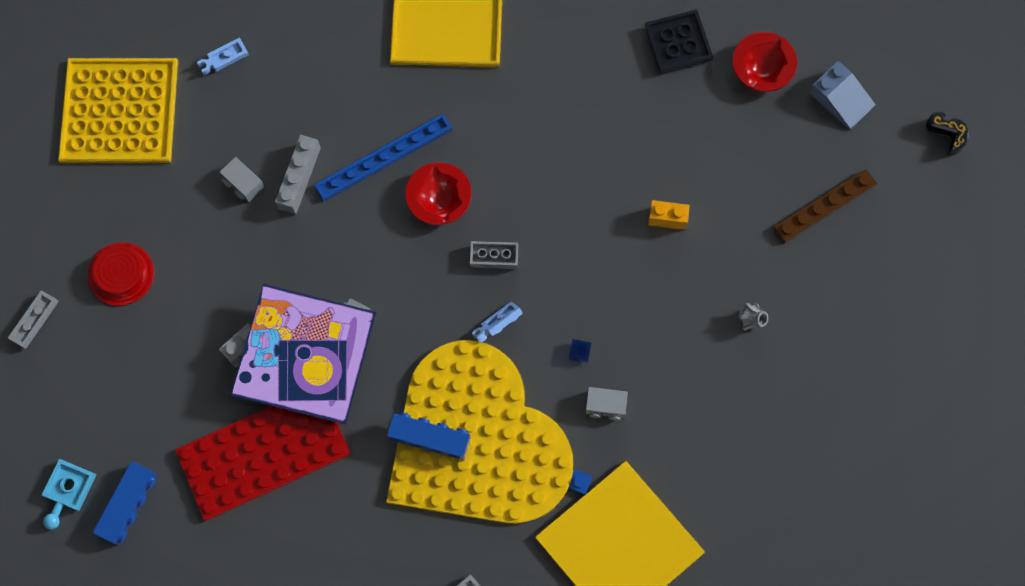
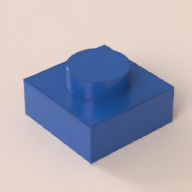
(580, 482)

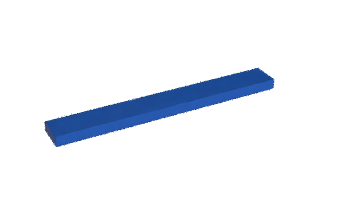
(383, 157)

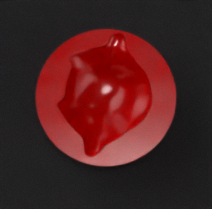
(764, 61)
(438, 193)
(120, 274)

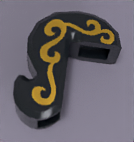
(950, 128)

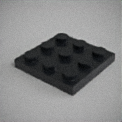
(678, 41)

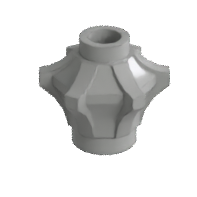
(752, 317)

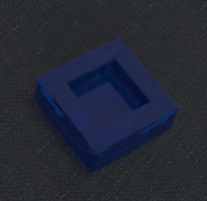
(580, 350)

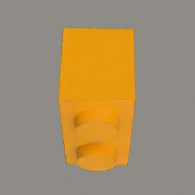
(668, 215)

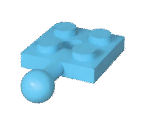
(72, 498)

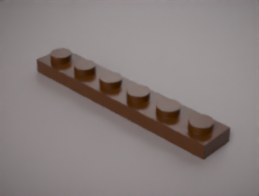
(825, 206)

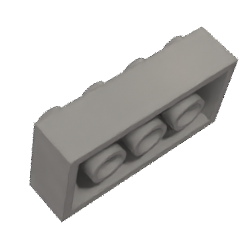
(494, 255)

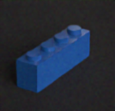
(429, 436)
(125, 503)

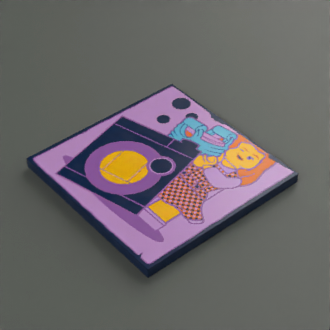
(303, 354)

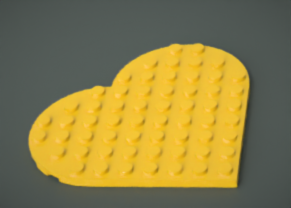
(515, 457)

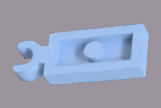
(224, 56)
(497, 321)

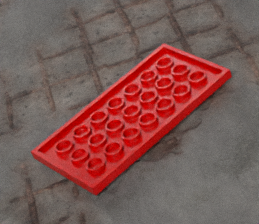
(257, 457)

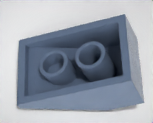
(842, 95)

